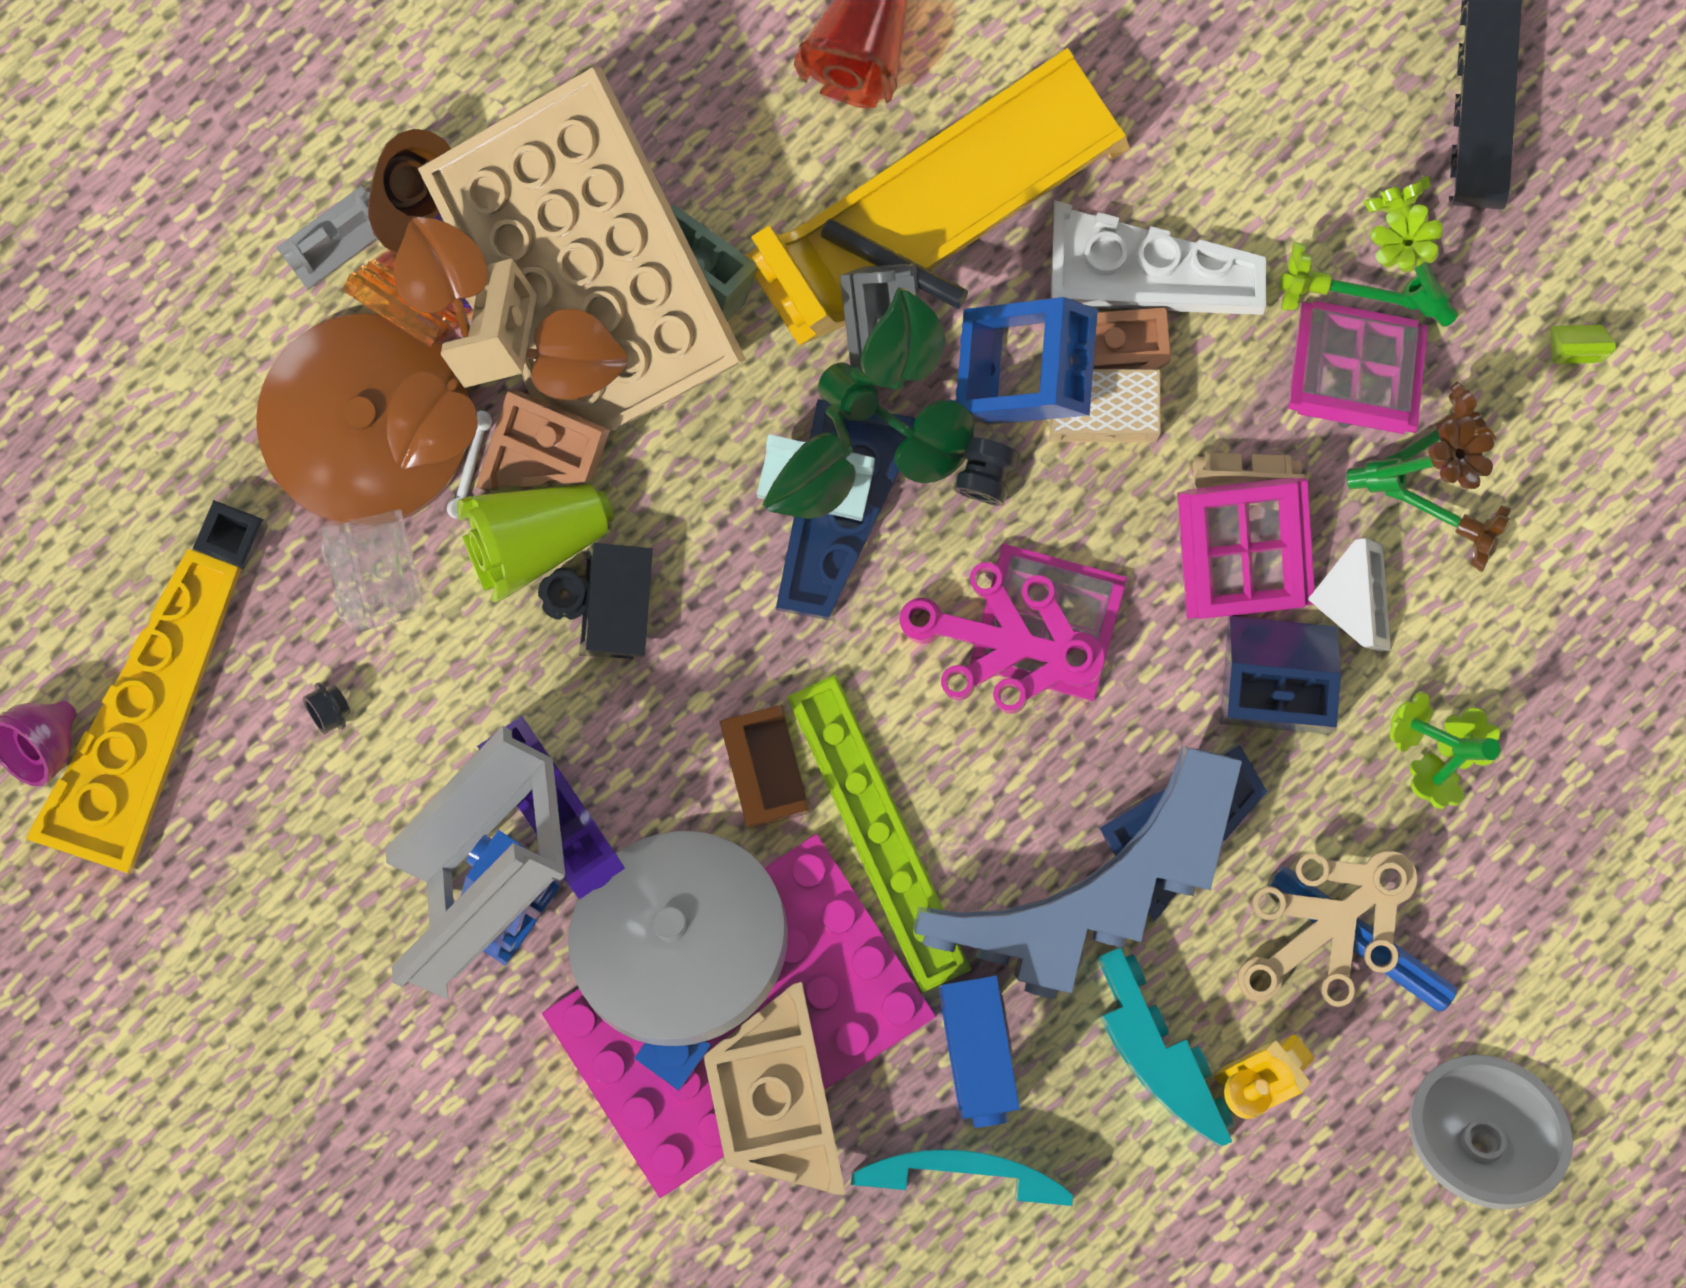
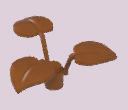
(432, 420)

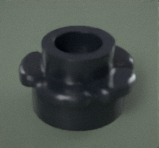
(550, 590)
(327, 708)

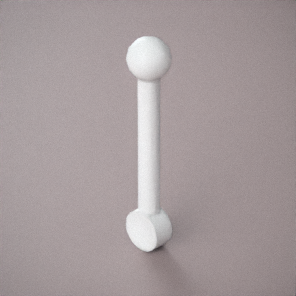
(484, 423)

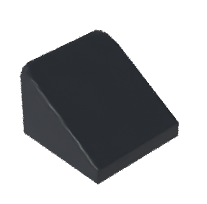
(230, 535)

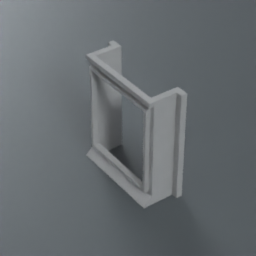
(445, 836)

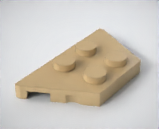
(774, 1097)

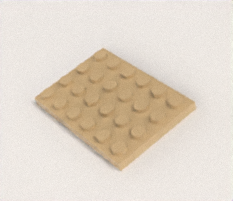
(593, 234)

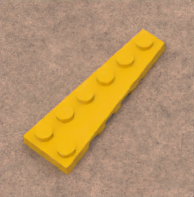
(124, 758)

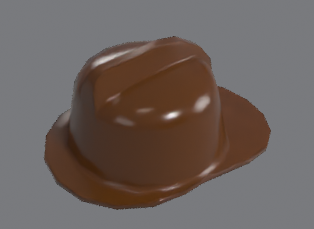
(398, 187)

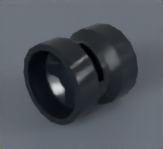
(986, 471)

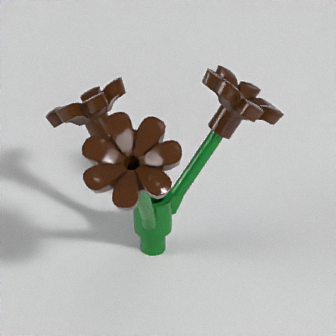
(1458, 457)

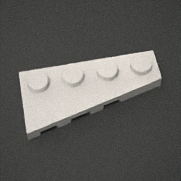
(1139, 268)

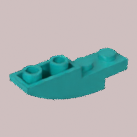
(1168, 1073)

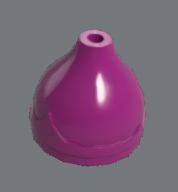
(36, 740)

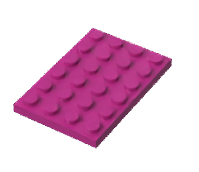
(853, 996)

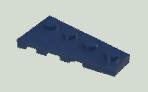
(827, 547)

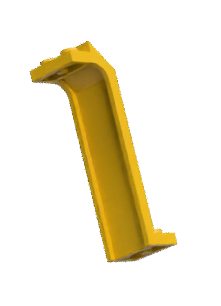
(944, 191)

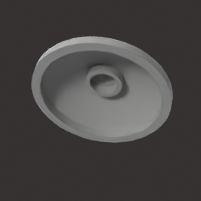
(1505, 1112)

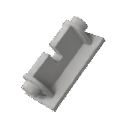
(330, 239)

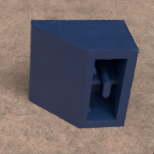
(1281, 675)

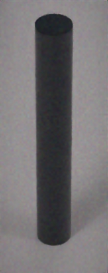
(880, 255)

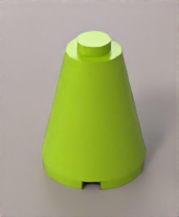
(530, 532)

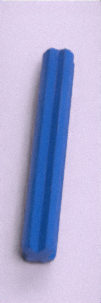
(1408, 971)

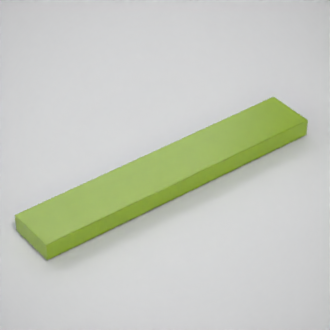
(874, 825)

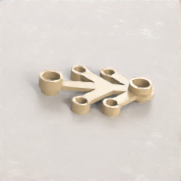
(1334, 920)

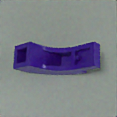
(586, 851)

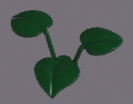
(900, 347)

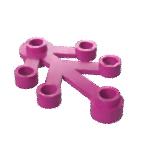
(1010, 643)

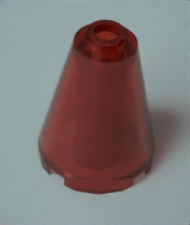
(855, 51)

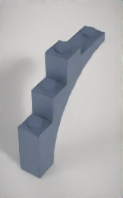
(1048, 935)

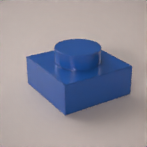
(672, 1062)

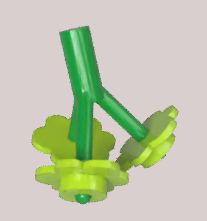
(1465, 741)

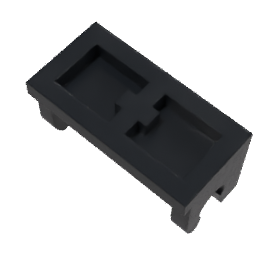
(616, 601)

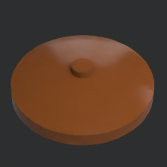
(327, 419)

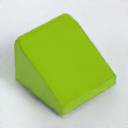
(1580, 344)

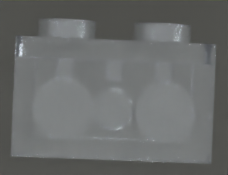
(372, 571)

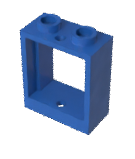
(1063, 386)
(979, 1051)

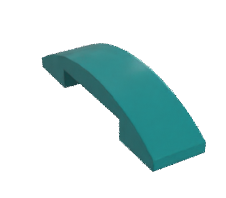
(1029, 1187)

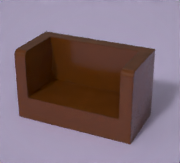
(764, 767)

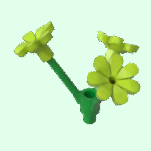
(1405, 242)

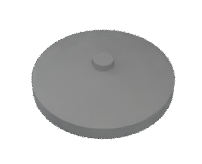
(679, 939)

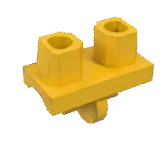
(1265, 1077)

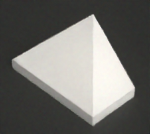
(1357, 596)

